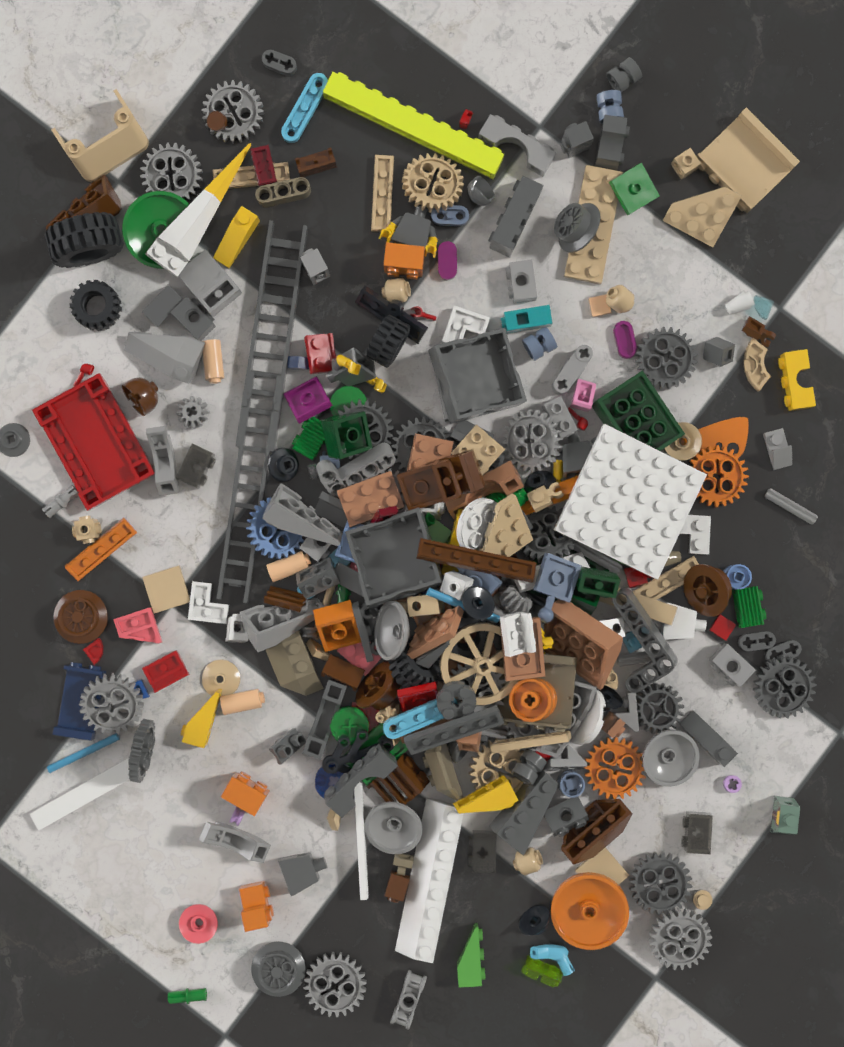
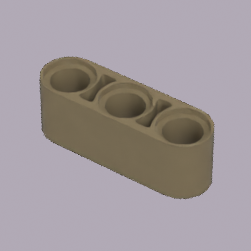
(274, 188)

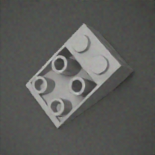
(209, 283)

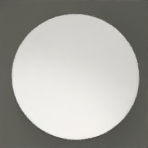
(474, 523)
(592, 722)

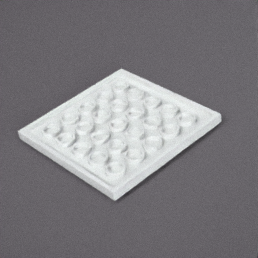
(630, 501)

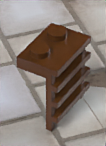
(408, 779)

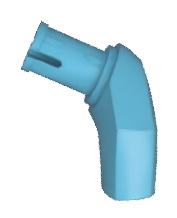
(553, 952)

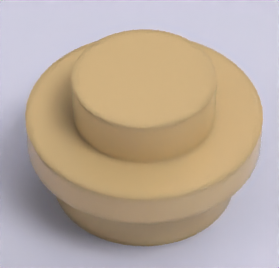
(702, 899)

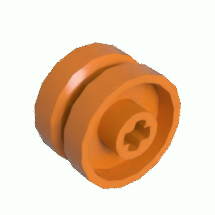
(521, 699)

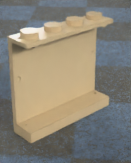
(747, 160)

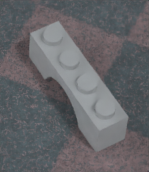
(498, 132)

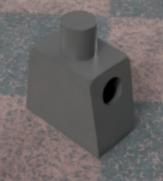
(301, 871)

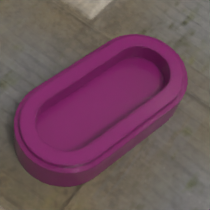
(447, 260)
(625, 339)

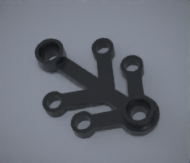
(354, 753)

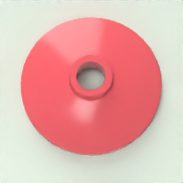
(198, 933)

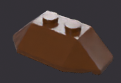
(605, 824)

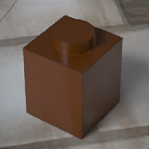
(396, 887)

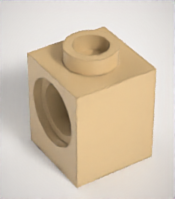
(685, 163)

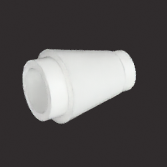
(740, 303)

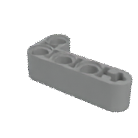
(357, 470)

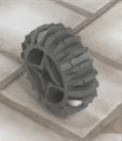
(662, 700)

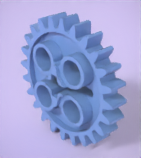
(257, 523)

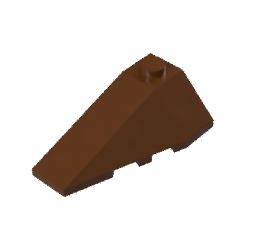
(99, 198)

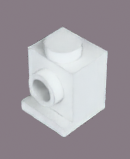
(232, 636)

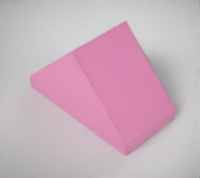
(583, 395)

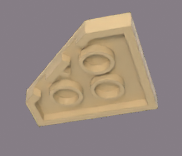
(703, 214)
(508, 529)

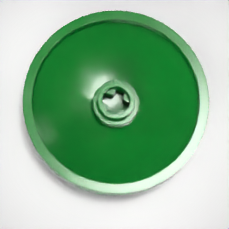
(147, 220)

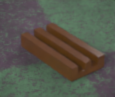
(285, 598)

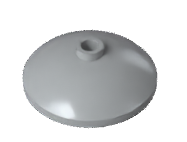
(391, 630)
(675, 767)
(390, 835)

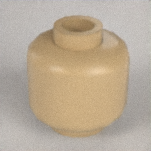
(396, 289)
(620, 299)
(529, 863)

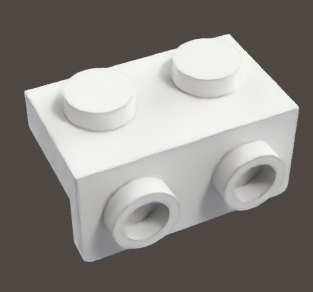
(518, 633)

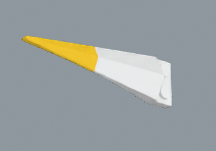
(180, 239)

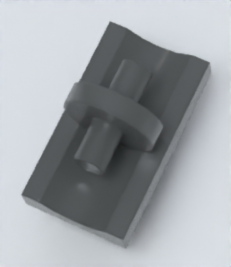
(287, 745)

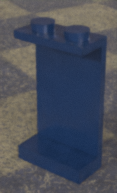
(70, 719)

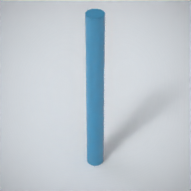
(455, 602)
(82, 753)

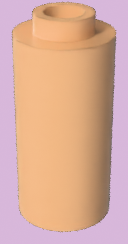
(213, 361)
(288, 566)
(242, 701)

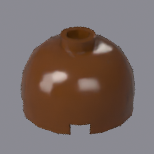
(142, 394)

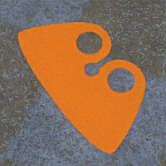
(726, 432)

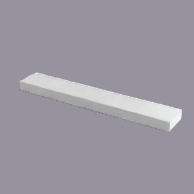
(81, 795)
(361, 841)

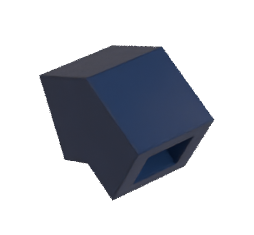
(298, 363)

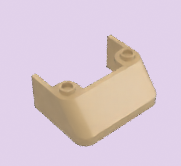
(110, 150)

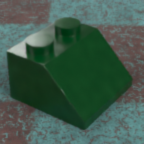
(346, 435)

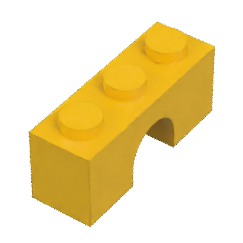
(796, 396)

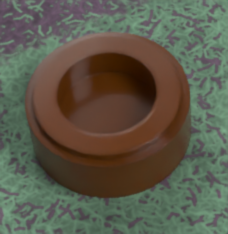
(216, 121)

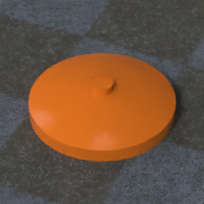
(590, 911)

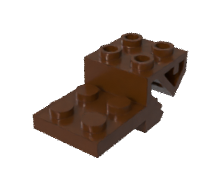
(441, 480)

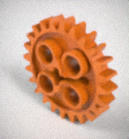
(734, 476)
(609, 784)

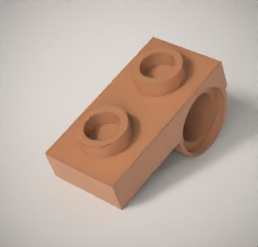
(613, 725)

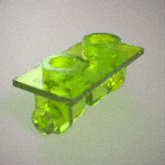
(550, 974)

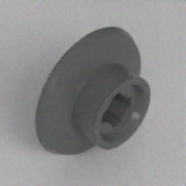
(21, 437)

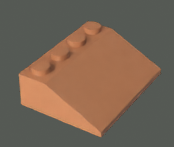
(583, 637)

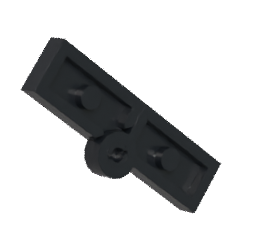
(382, 307)

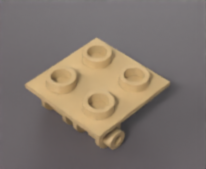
(484, 447)
(390, 711)

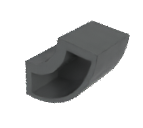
(611, 141)

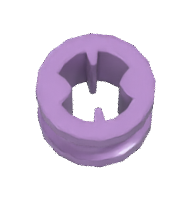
(738, 785)
(237, 816)

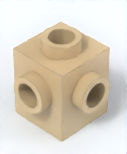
(93, 532)

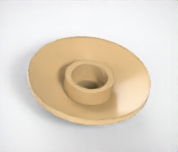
(693, 444)
(227, 671)

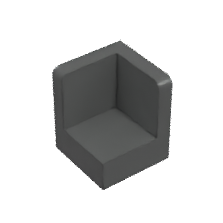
(719, 351)

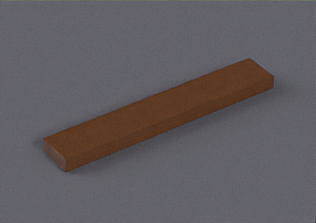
(476, 560)

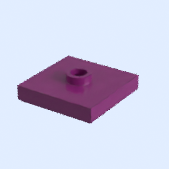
(307, 400)

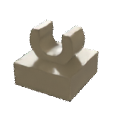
(403, 861)

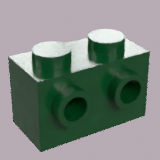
(598, 582)

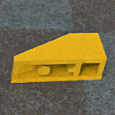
(236, 236)
(199, 727)
(491, 797)

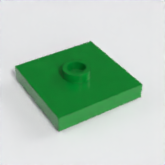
(634, 189)

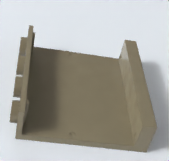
(561, 674)

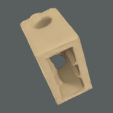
(428, 606)

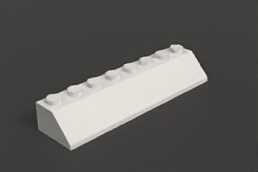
(429, 881)

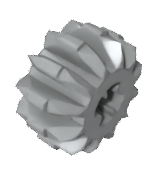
(194, 418)
(514, 600)

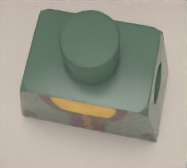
(785, 816)

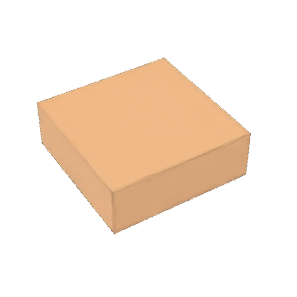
(599, 306)

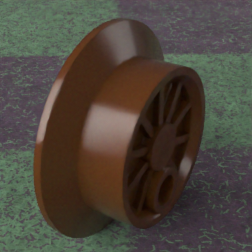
(707, 589)
(80, 616)
(377, 688)

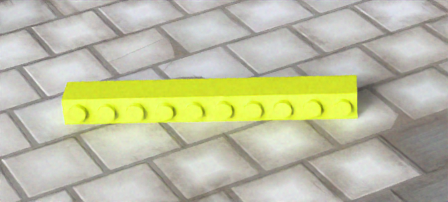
(413, 125)

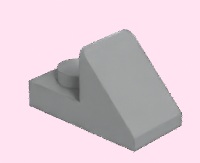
(778, 449)
(630, 716)
(567, 761)

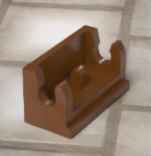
(316, 163)
(343, 672)

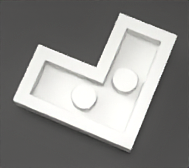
(462, 321)
(699, 532)
(201, 608)

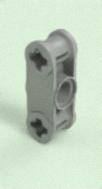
(572, 369)
(404, 1011)

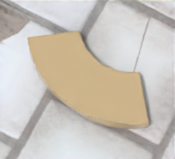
(754, 364)

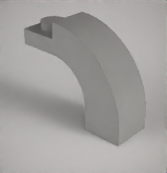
(163, 460)
(235, 839)

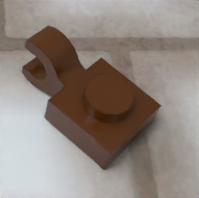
(757, 330)

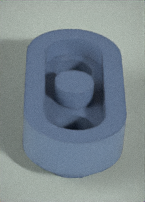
(450, 216)

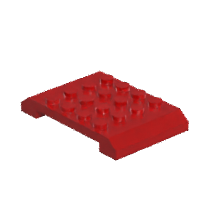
(94, 441)

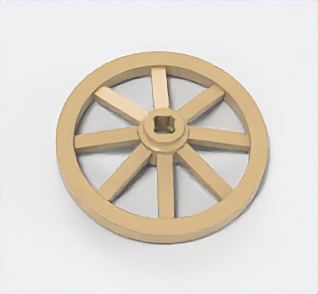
(478, 660)

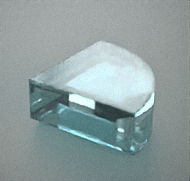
(763, 306)

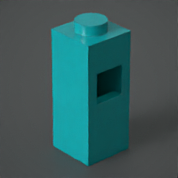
(526, 319)

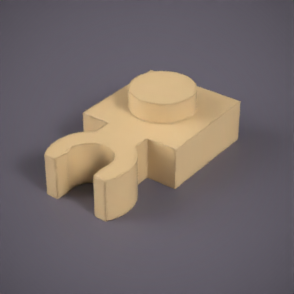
(541, 497)

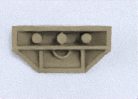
(294, 665)
(442, 772)

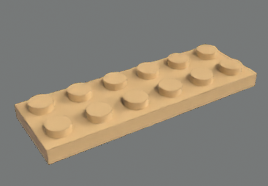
(590, 261)

